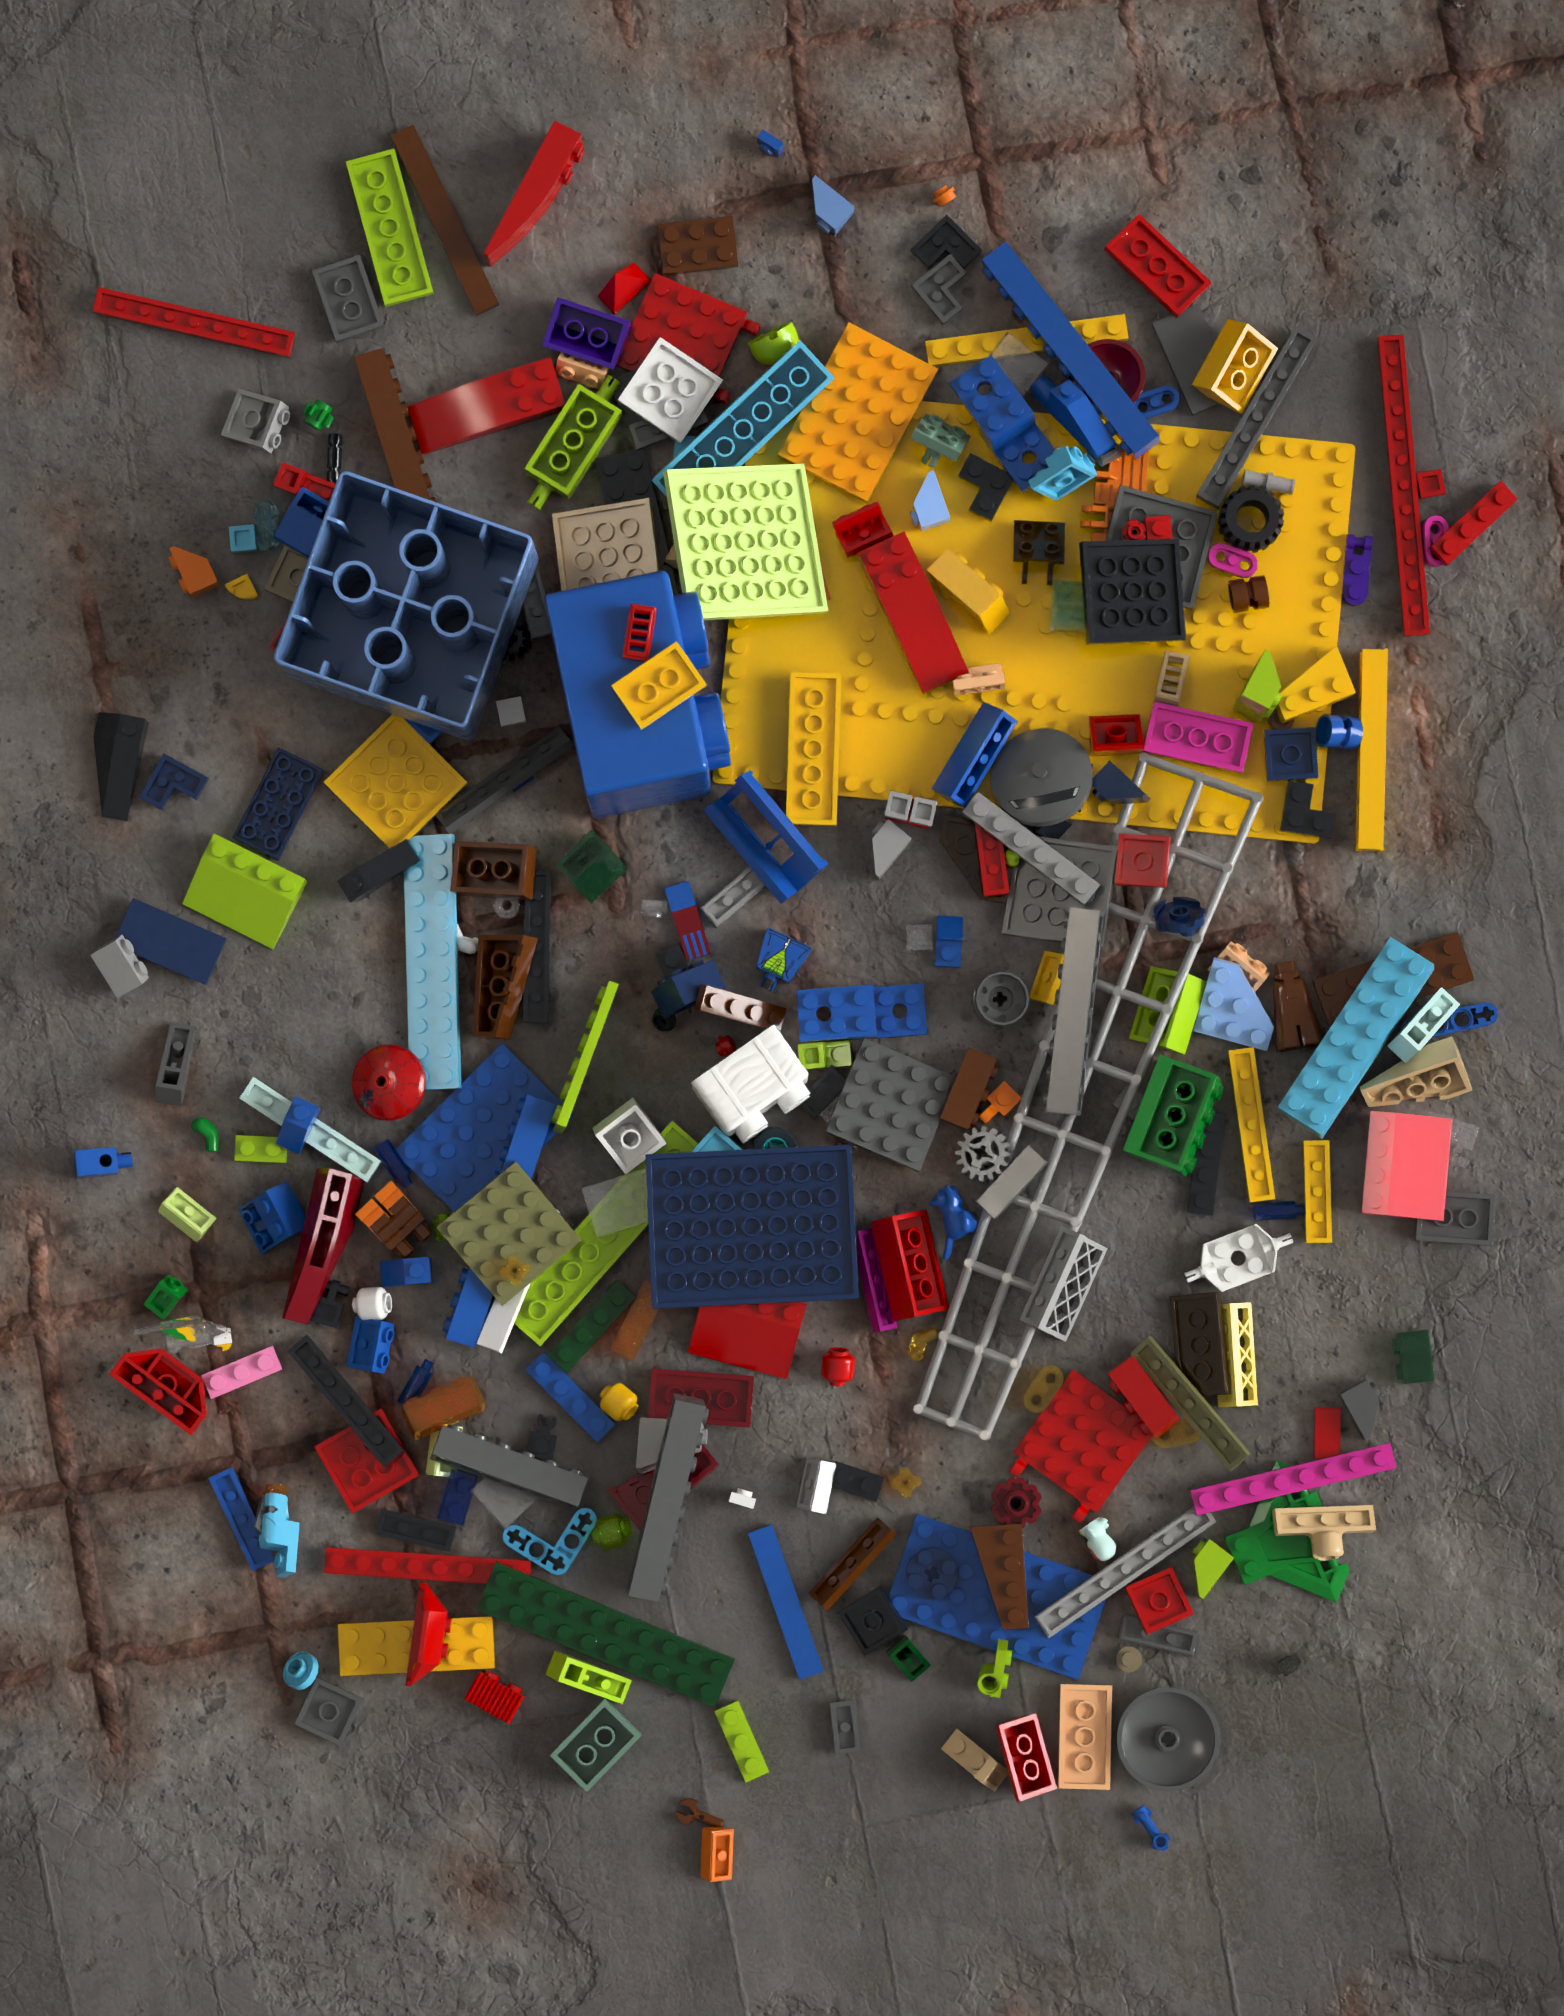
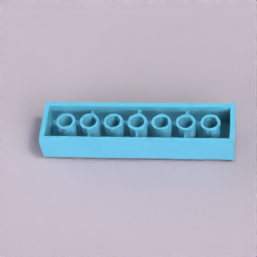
(755, 414)
(1356, 1037)

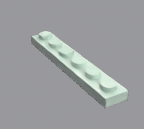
(320, 1137)

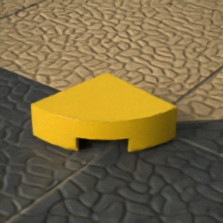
(242, 588)

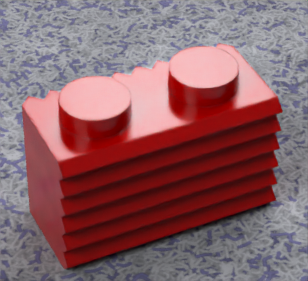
(495, 1696)

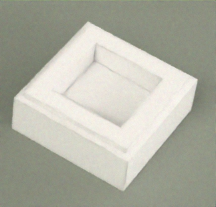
(511, 711)

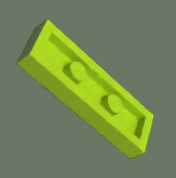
(741, 1741)

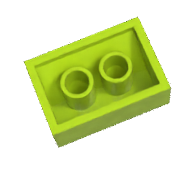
(1181, 1021)

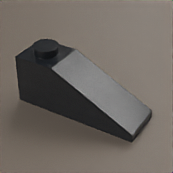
(378, 871)

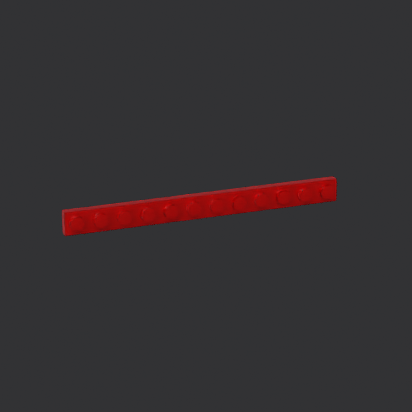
(1403, 485)

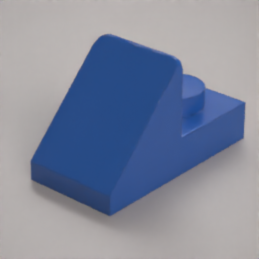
(949, 941)

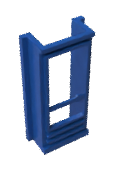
(782, 879)

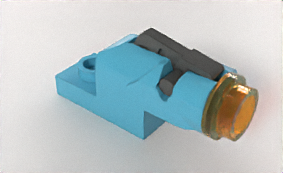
(276, 1531)

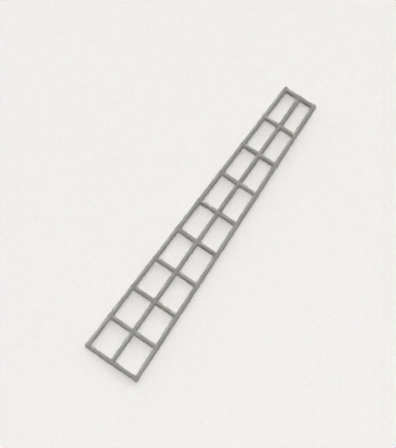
(1063, 1134)

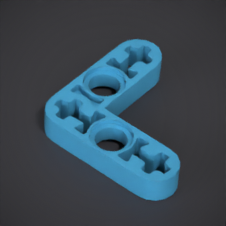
(560, 1548)

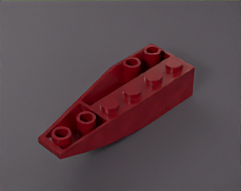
(323, 1239)

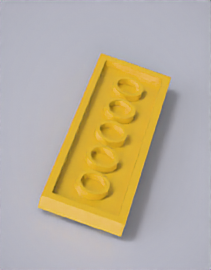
(813, 748)
(386, 1646)

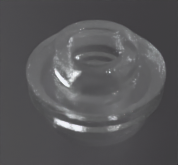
(506, 914)

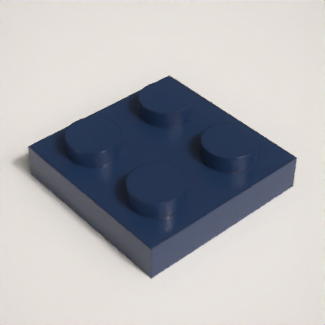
(1290, 754)

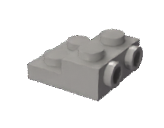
(256, 421)

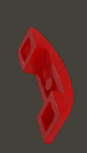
(292, 479)

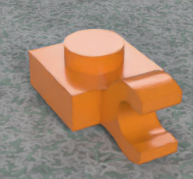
(1001, 1101)

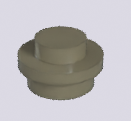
(1128, 1659)

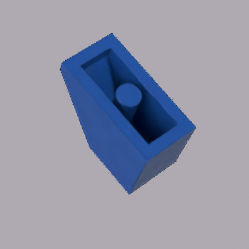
(297, 1125)
(406, 1272)

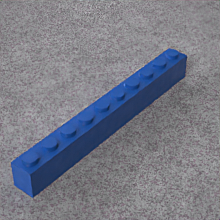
(1070, 350)
(524, 1147)

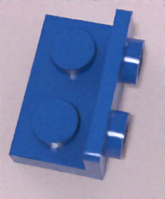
(370, 1345)

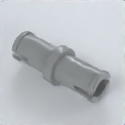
(1268, 481)

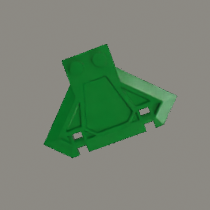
(1287, 1558)

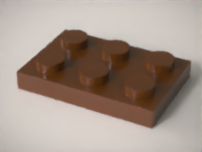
(697, 245)

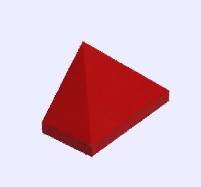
(623, 288)

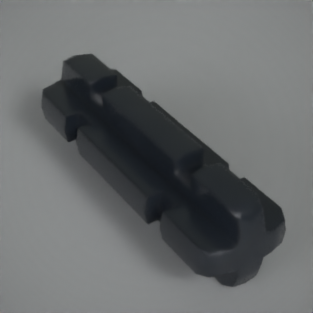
(334, 457)

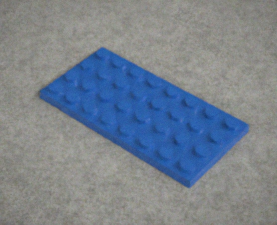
(969, 1608)

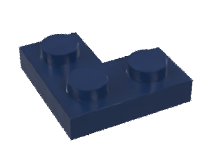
(169, 776)

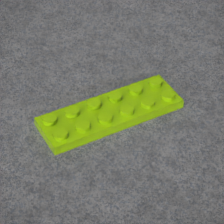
(389, 227)
(586, 1048)

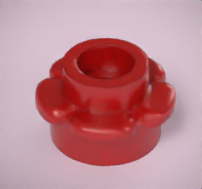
(1134, 525)
(725, 1046)

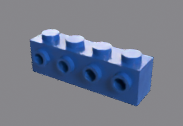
(974, 755)

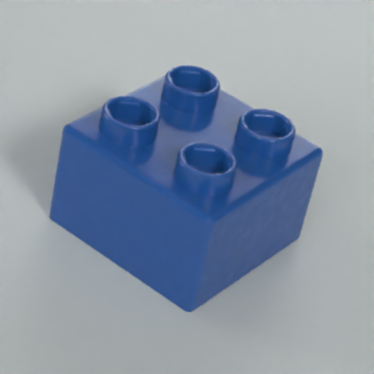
(617, 760)

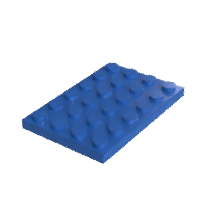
(465, 1135)

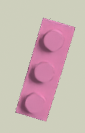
(242, 1372)

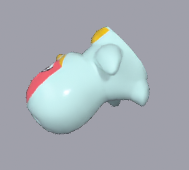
(1099, 1541)

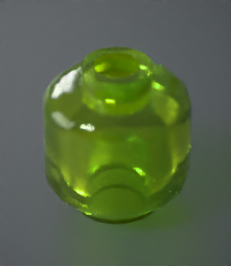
(612, 1531)

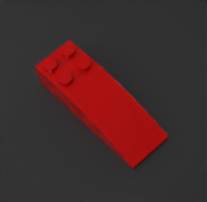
(537, 190)
(487, 406)
(913, 612)

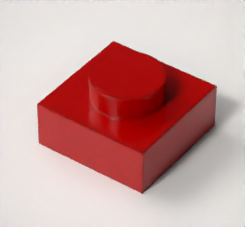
(1430, 484)
(1158, 527)

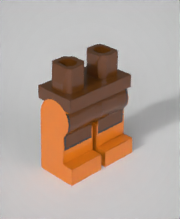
(400, 1226)

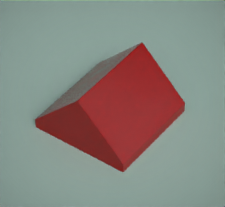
(1115, 735)

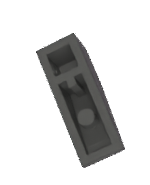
(175, 1064)

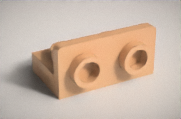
(581, 370)
(979, 680)
(1253, 969)

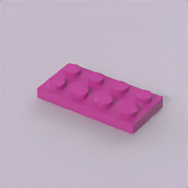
(1198, 737)

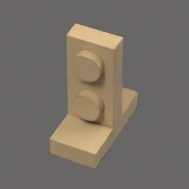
(975, 1760)

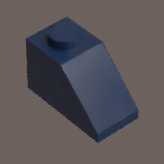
(1116, 787)

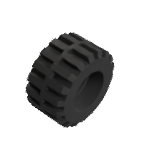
(1265, 503)

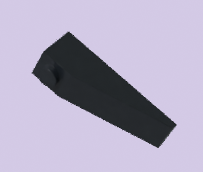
(118, 755)

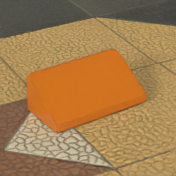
(716, 1854)

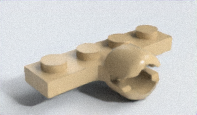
(1324, 1526)

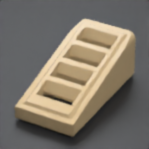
(1169, 694)

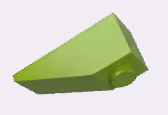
(588, 1677)

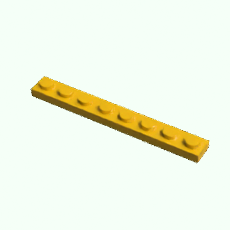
(980, 346)

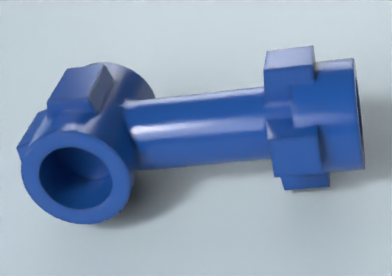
(1159, 1840)

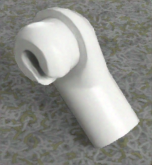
(466, 944)

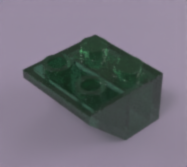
(591, 866)

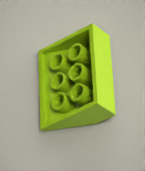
(244, 891)

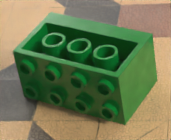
(1158, 1107)

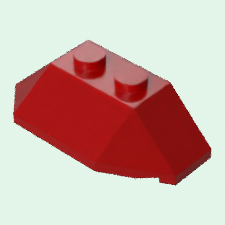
(164, 1385)
(428, 1635)

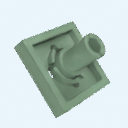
(939, 439)

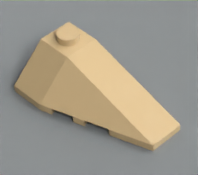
(1430, 1073)

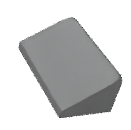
(816, 1485)

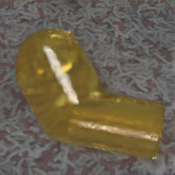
(918, 1343)

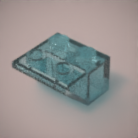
(1067, 607)

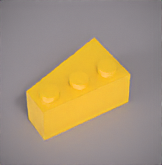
(969, 589)
(1316, 688)

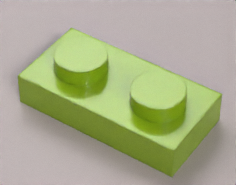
(259, 1149)

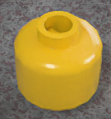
(618, 1402)

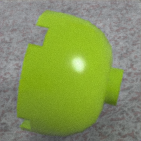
(774, 344)

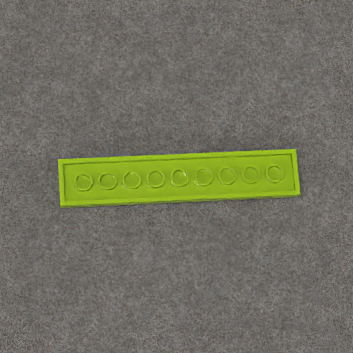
(572, 1276)

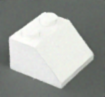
(628, 1135)

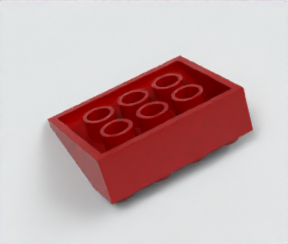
(749, 1335)

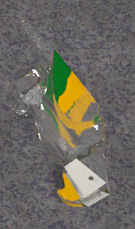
(190, 1333)

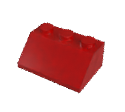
(1025, 1756)

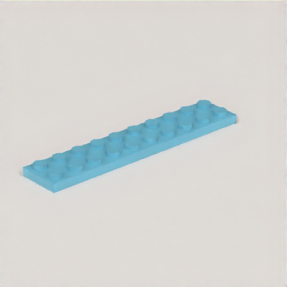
(433, 962)

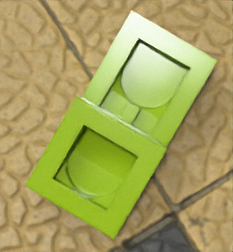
(824, 1054)

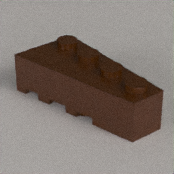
(500, 982)
(1004, 1568)

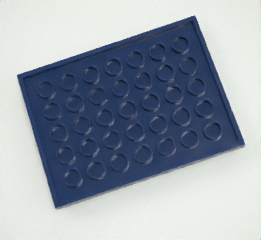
(751, 1226)

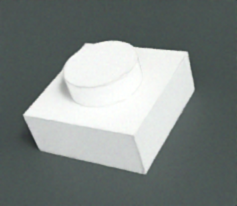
(743, 1498)

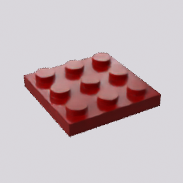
(358, 1472)

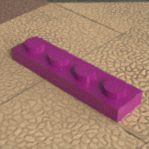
(873, 1282)

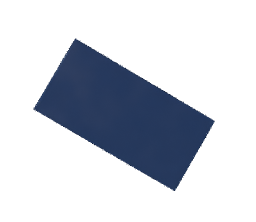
(278, 804)
(171, 941)

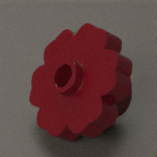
(1025, 1493)

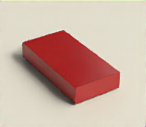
(1326, 1432)

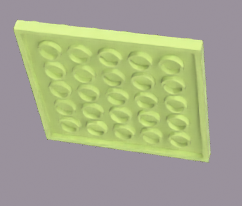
(746, 540)

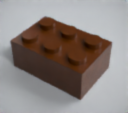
(493, 870)

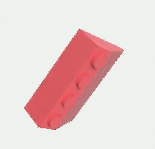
(1406, 1166)

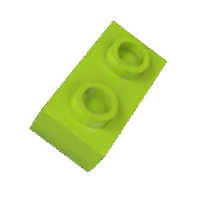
(996, 1670)

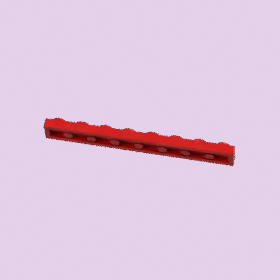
(193, 322)
(415, 1565)

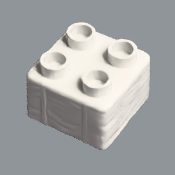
(752, 1083)

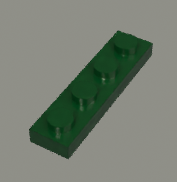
(592, 1326)

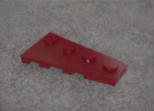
(634, 1493)

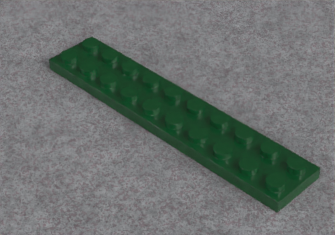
(605, 1634)

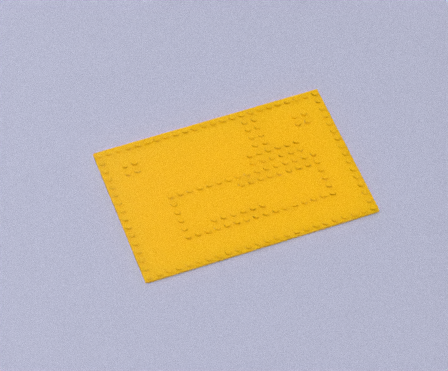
(1052, 679)

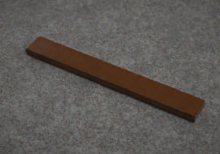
(444, 220)

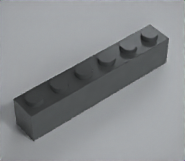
(509, 1467)

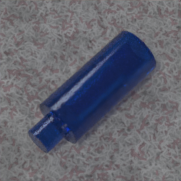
(393, 1163)
(1277, 1210)
(416, 1382)

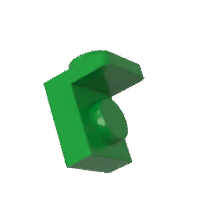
(165, 1296)

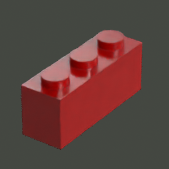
(1142, 1398)

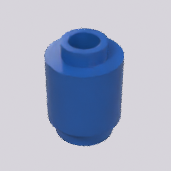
(1041, 390)

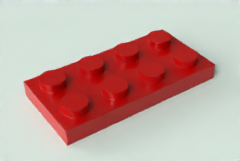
(1157, 266)

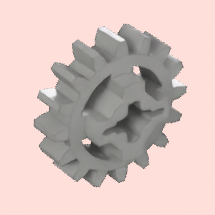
(986, 1145)

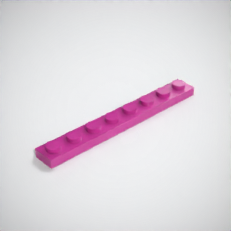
(1293, 1479)

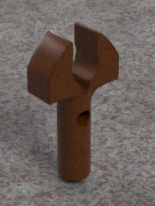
(698, 1815)

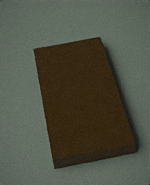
(1201, 1341)

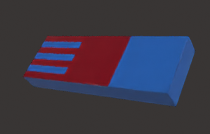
(687, 921)

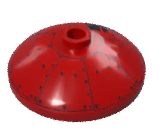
(403, 1084)

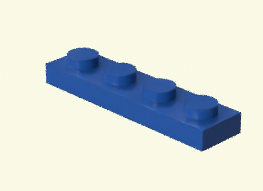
(570, 1396)
(241, 1517)

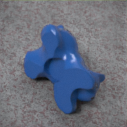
(956, 1219)

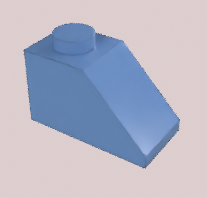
(830, 207)

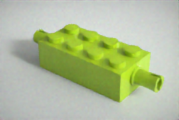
(573, 442)

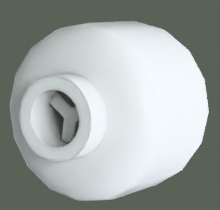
(372, 1303)

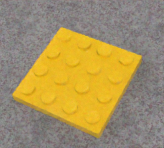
(395, 782)

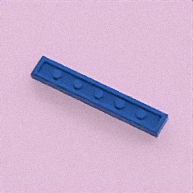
(785, 1602)

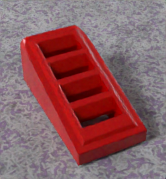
(644, 610)

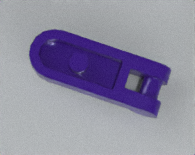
(1356, 570)

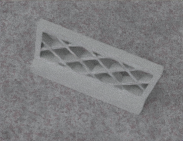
(1054, 1282)

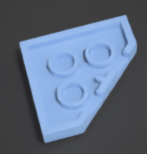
(1232, 1008)

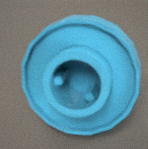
(300, 1670)

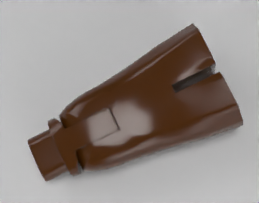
(1293, 1011)

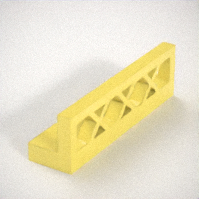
(1236, 1355)

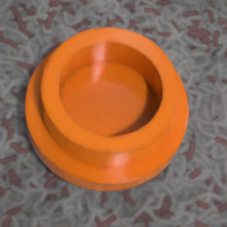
(943, 195)

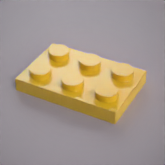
(659, 685)

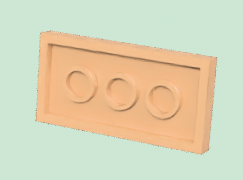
(1085, 1736)

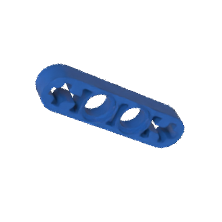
(1450, 1027)

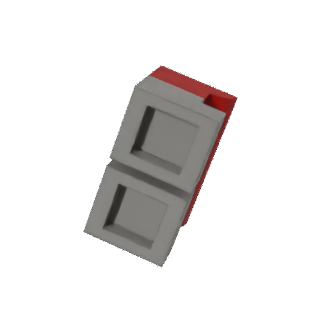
(910, 811)

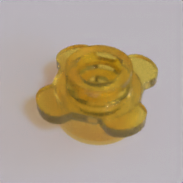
(522, 1269)
(913, 1481)

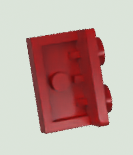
(861, 529)

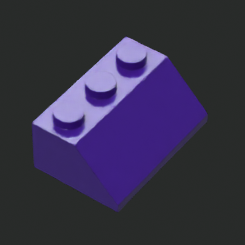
(586, 333)

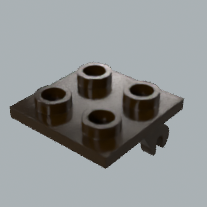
(1039, 543)

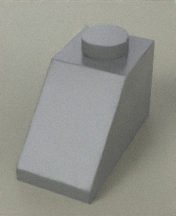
(887, 845)

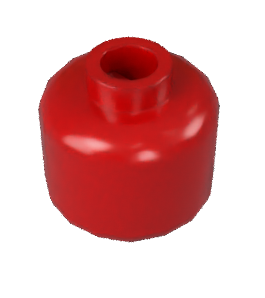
(837, 1366)

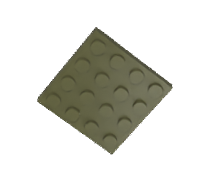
(504, 1221)

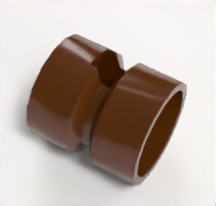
(1248, 594)

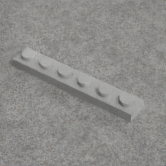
(1031, 848)

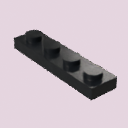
(1206, 1169)

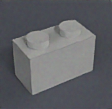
(120, 965)

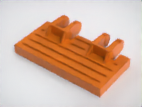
(1121, 471)

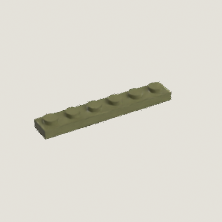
(1190, 1403)

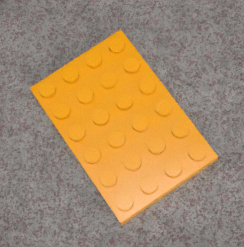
(860, 415)

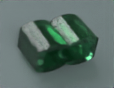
(1414, 1357)

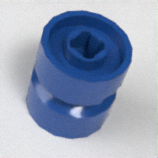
(1339, 731)

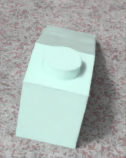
(1423, 1025)

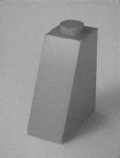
(649, 1442)

